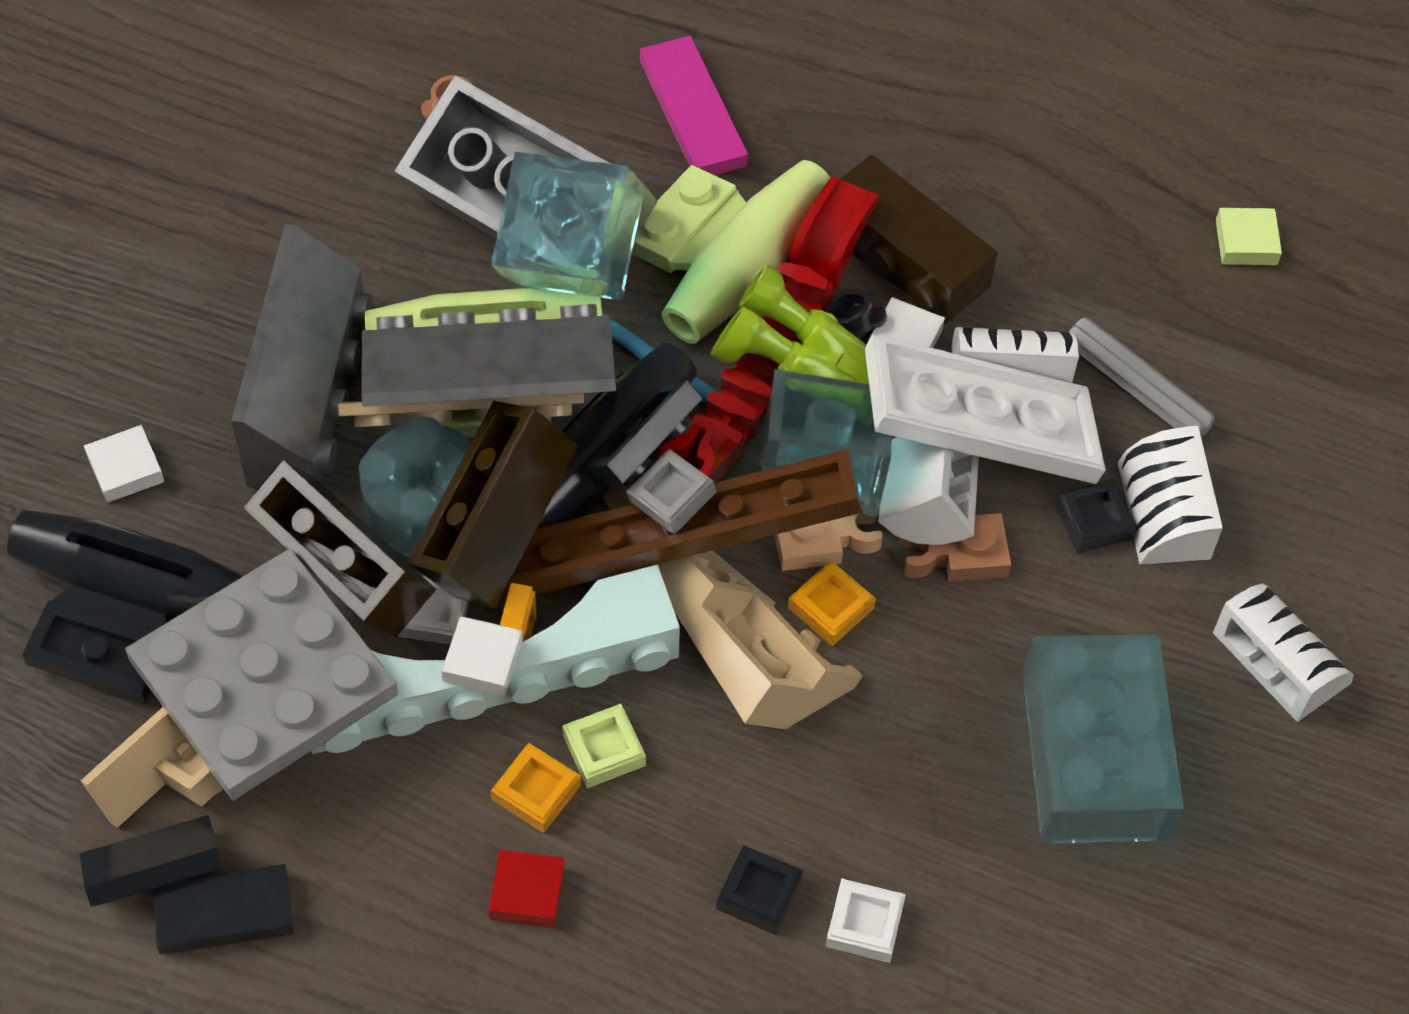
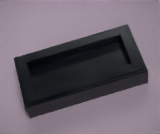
(149, 861)
(223, 909)

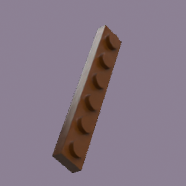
(737, 513)

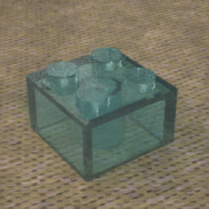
(568, 225)
(824, 416)

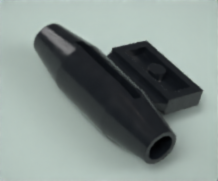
(624, 428)
(115, 594)

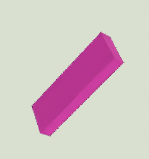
(693, 106)

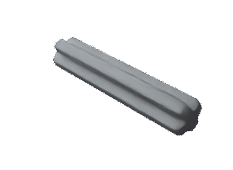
(1140, 378)

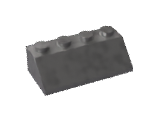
(487, 359)
(300, 360)

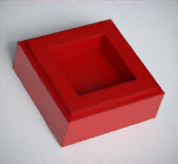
(526, 888)

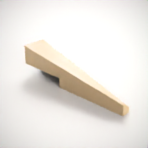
(748, 645)

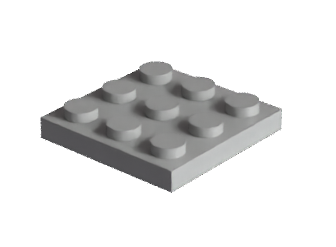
(261, 673)

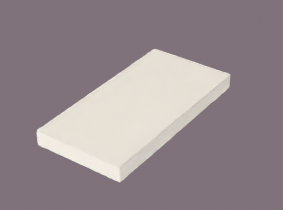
(983, 409)

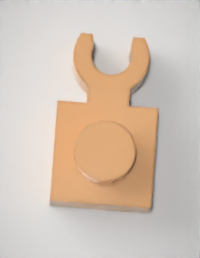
(824, 542)

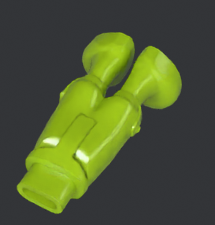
(825, 347)

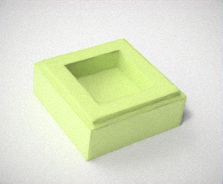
(1248, 236)
(604, 745)

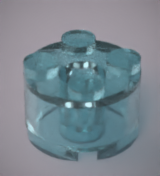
(406, 479)

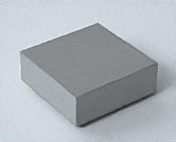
(671, 491)

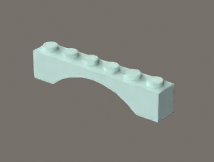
(614, 629)

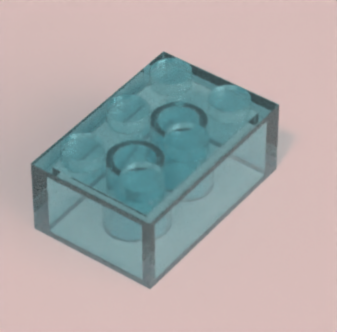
(1101, 739)

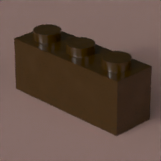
(920, 244)
(493, 504)
(340, 549)

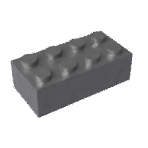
(468, 154)

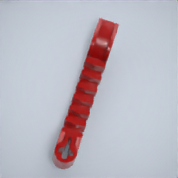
(814, 272)

